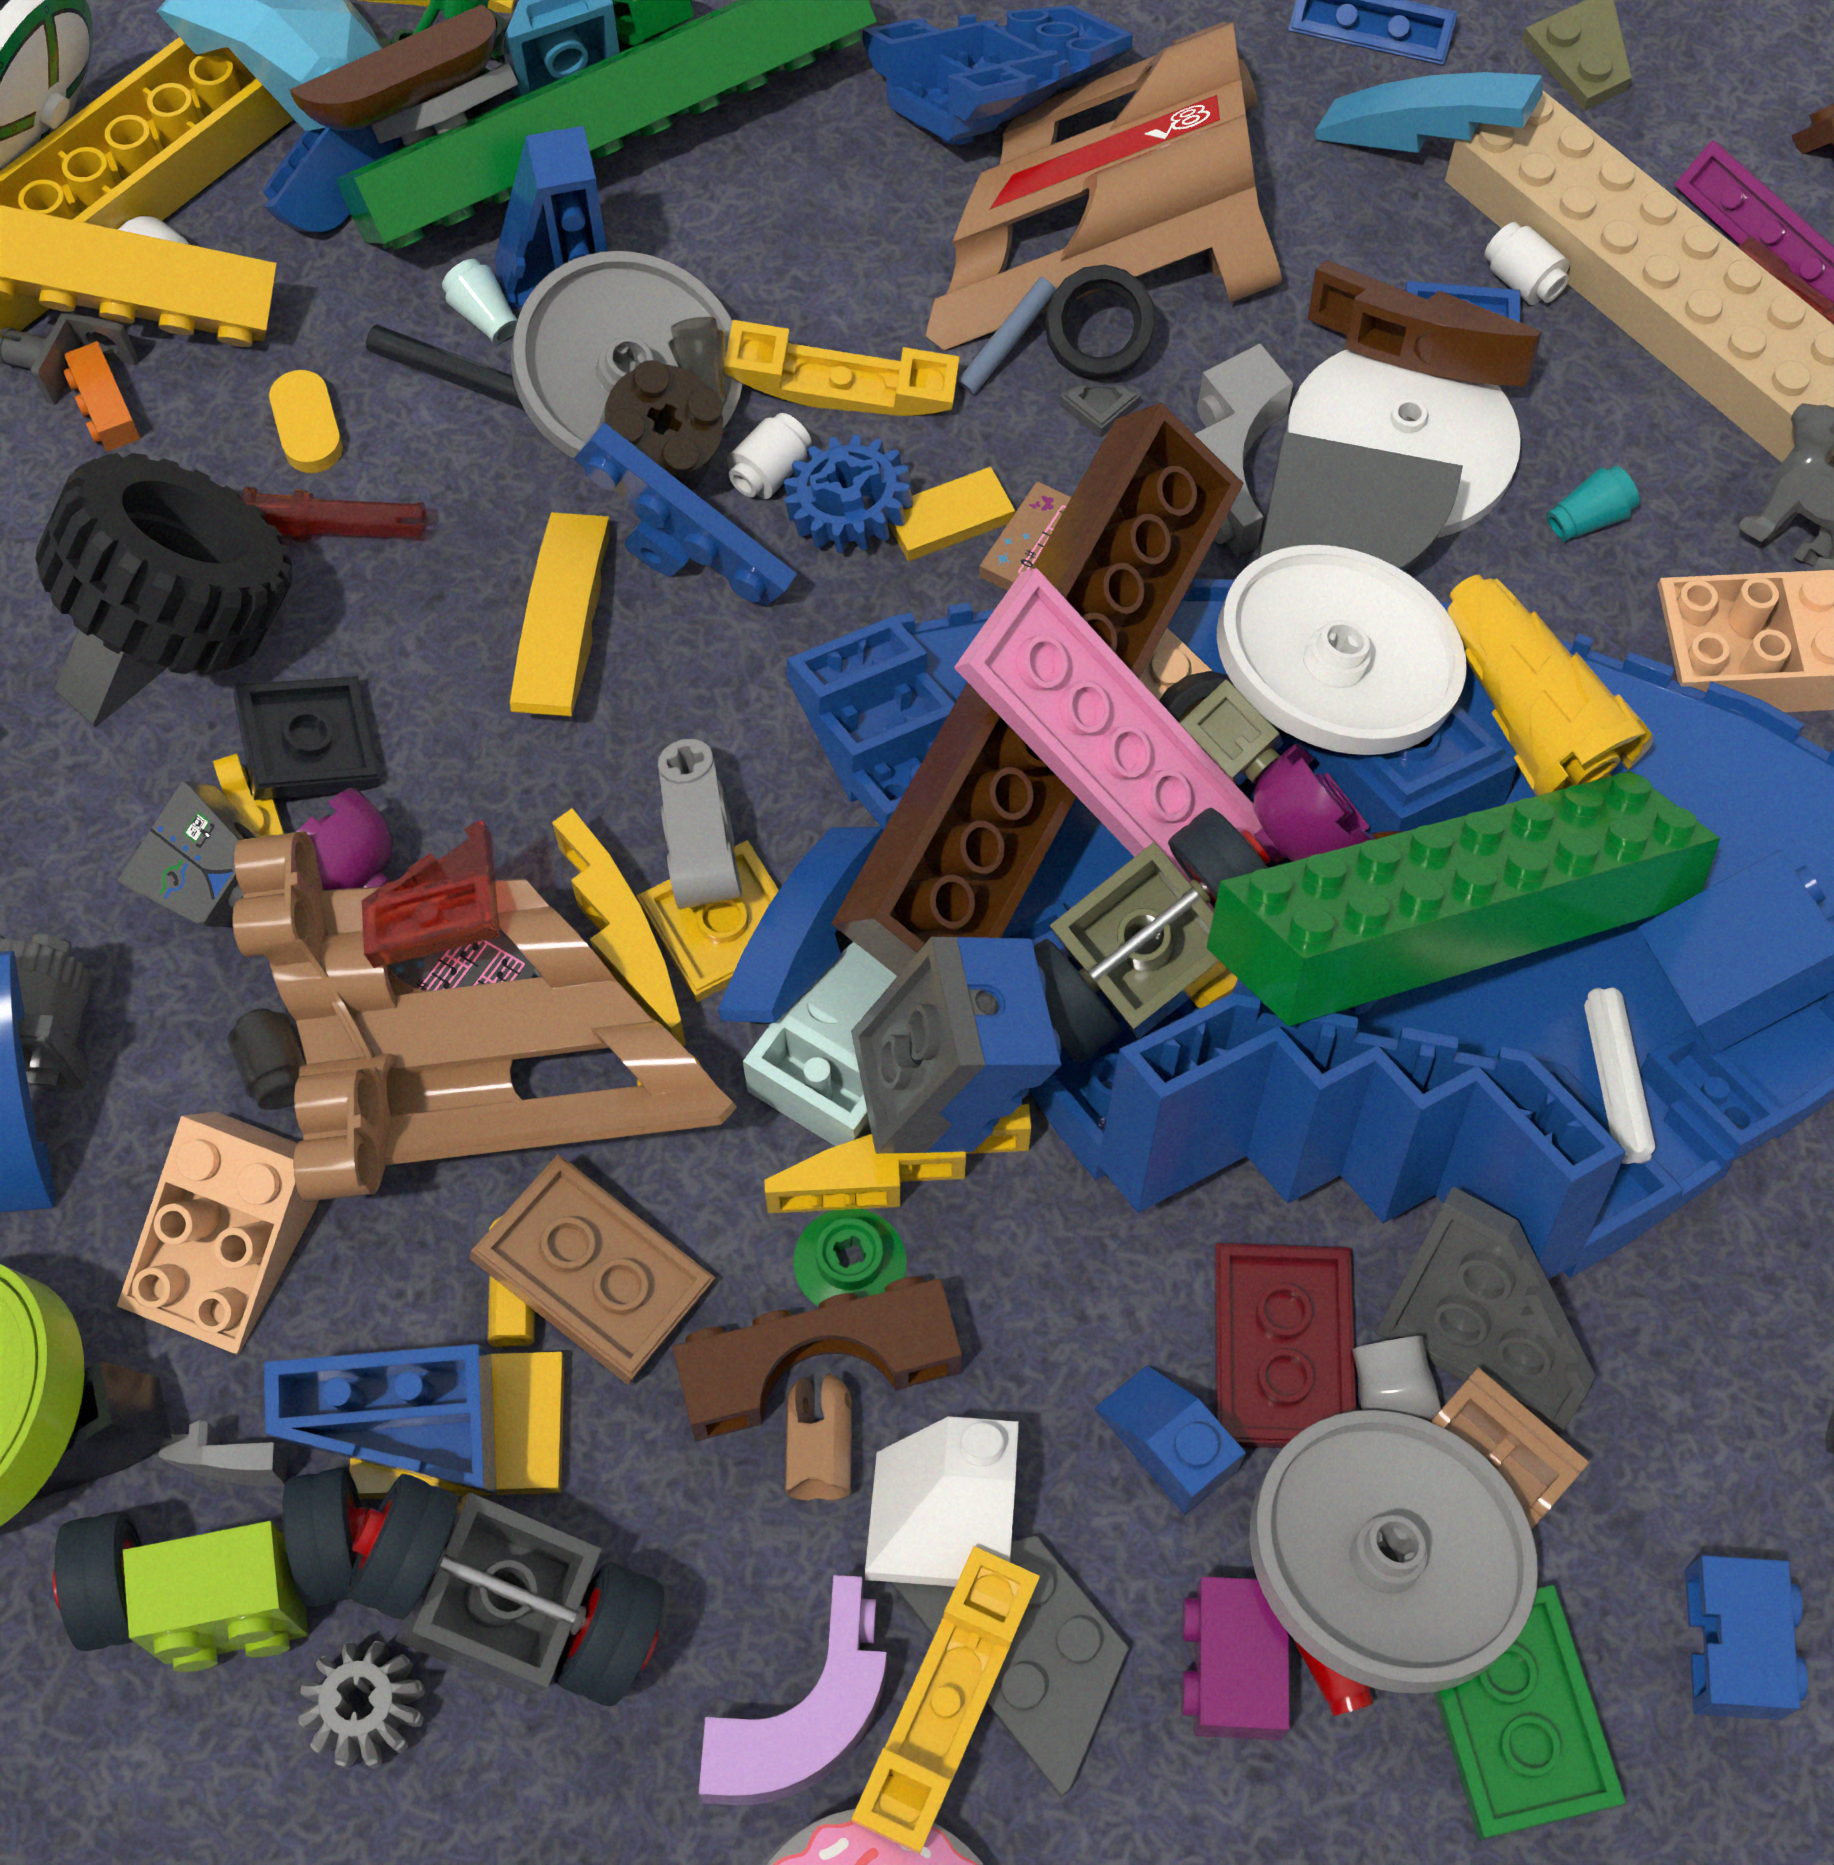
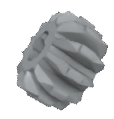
(335, 1709)

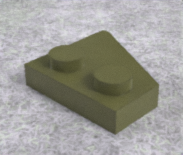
(1583, 51)

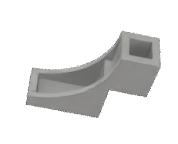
(1236, 407)

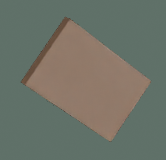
(592, 1268)

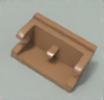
(1514, 1441)

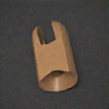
(818, 1451)

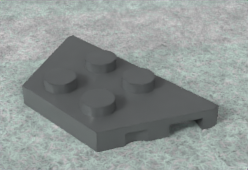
(1055, 1667)

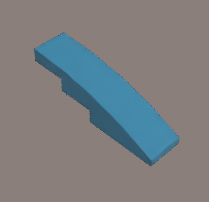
(1443, 105)

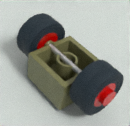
(1143, 936)

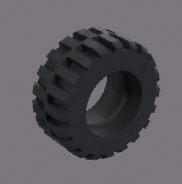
(163, 564)

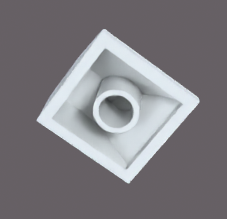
(940, 1499)

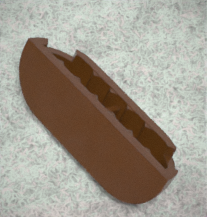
(401, 73)

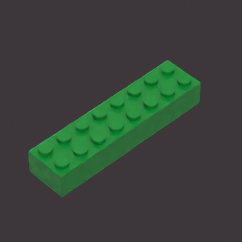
(1457, 895)

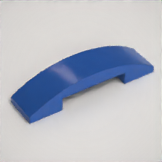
(24, 1161)

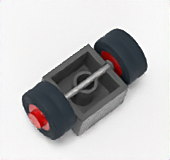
(504, 1593)

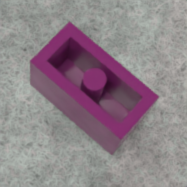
(1239, 1662)

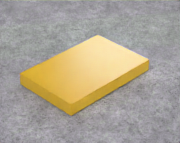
(526, 1431)

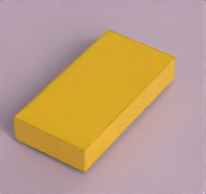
(953, 514)

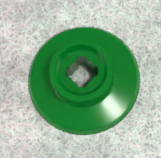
(820, 1270)

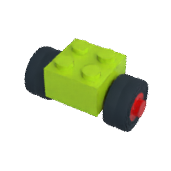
(213, 1588)

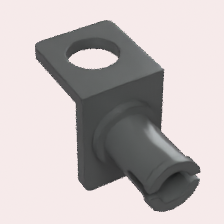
(47, 357)

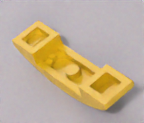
(837, 379)
(945, 1700)

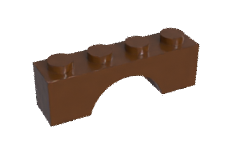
(898, 1332)

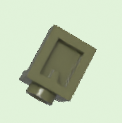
(1234, 734)

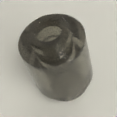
(267, 1057)

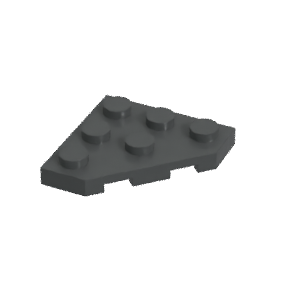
(1490, 1307)

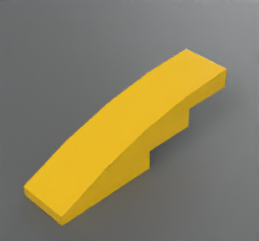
(560, 615)
(624, 935)
(861, 1179)

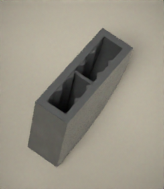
(1357, 500)

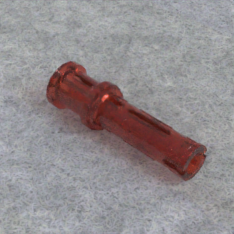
(303, 516)

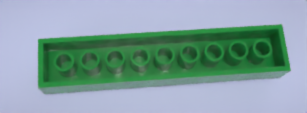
(611, 99)

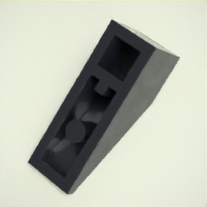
(116, 1425)

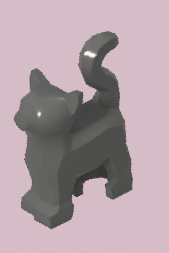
(1803, 486)

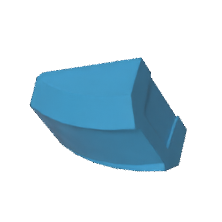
(557, 39)

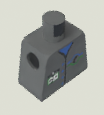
(190, 856)

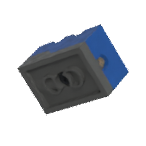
(955, 1044)

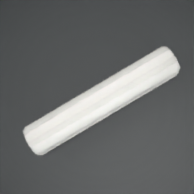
(1619, 1074)

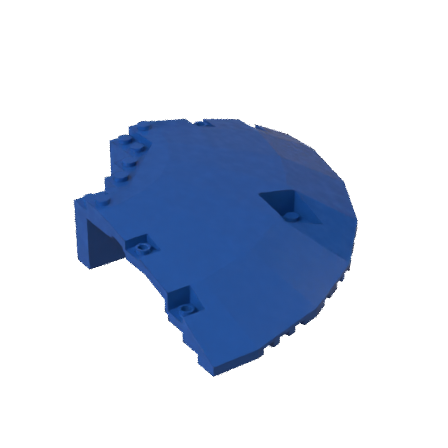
(1438, 1085)

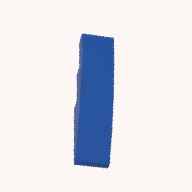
(796, 933)

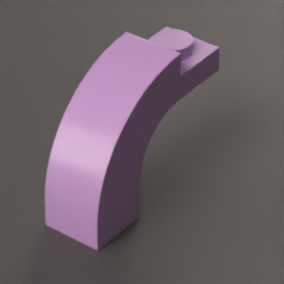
(793, 1751)

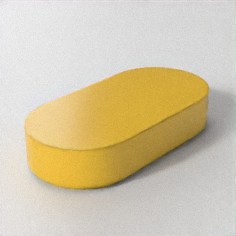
(305, 421)

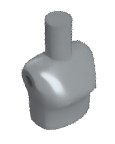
(1397, 1378)

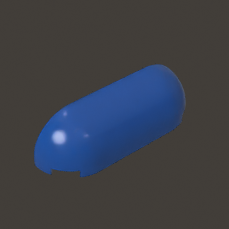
(304, 184)

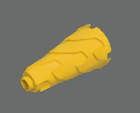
(1543, 697)

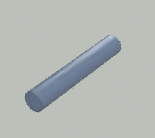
(1007, 336)

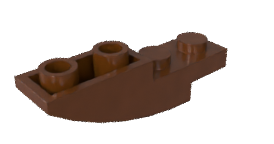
(1423, 335)

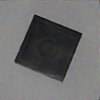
(306, 737)

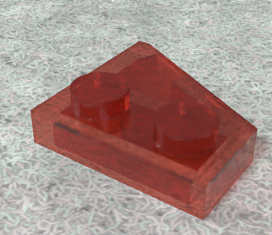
(435, 904)

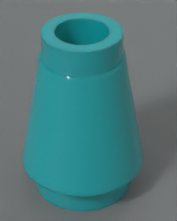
(1596, 503)

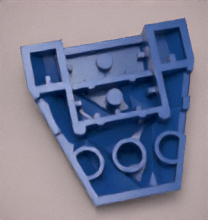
(986, 73)

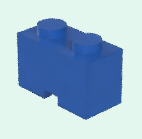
(1747, 1638)

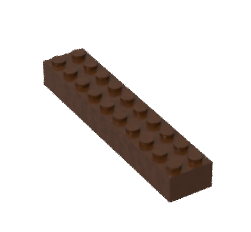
(982, 797)

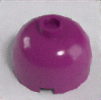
(1303, 810)
(351, 843)

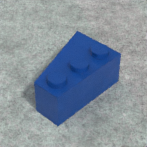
(550, 212)
(392, 1409)

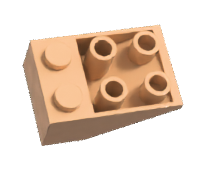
(1755, 635)
(217, 1230)

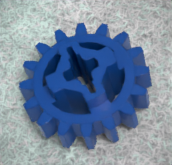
(848, 493)

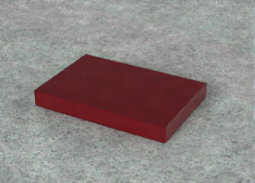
(1281, 1339)

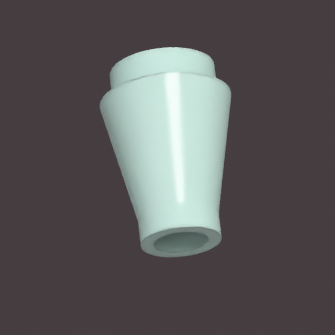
(478, 298)

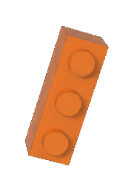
(99, 397)

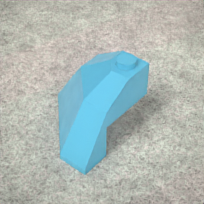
(276, 39)

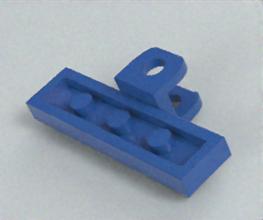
(679, 522)

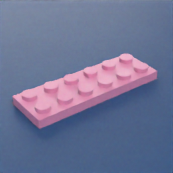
(1095, 721)

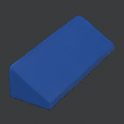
(1379, 25)

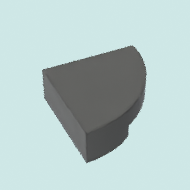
(1099, 405)

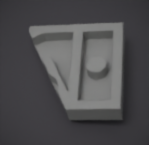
(444, 110)

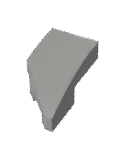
(233, 1463)

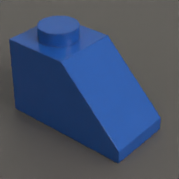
(1172, 1437)

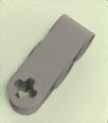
(696, 826)

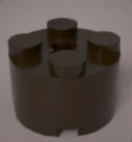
(674, 405)

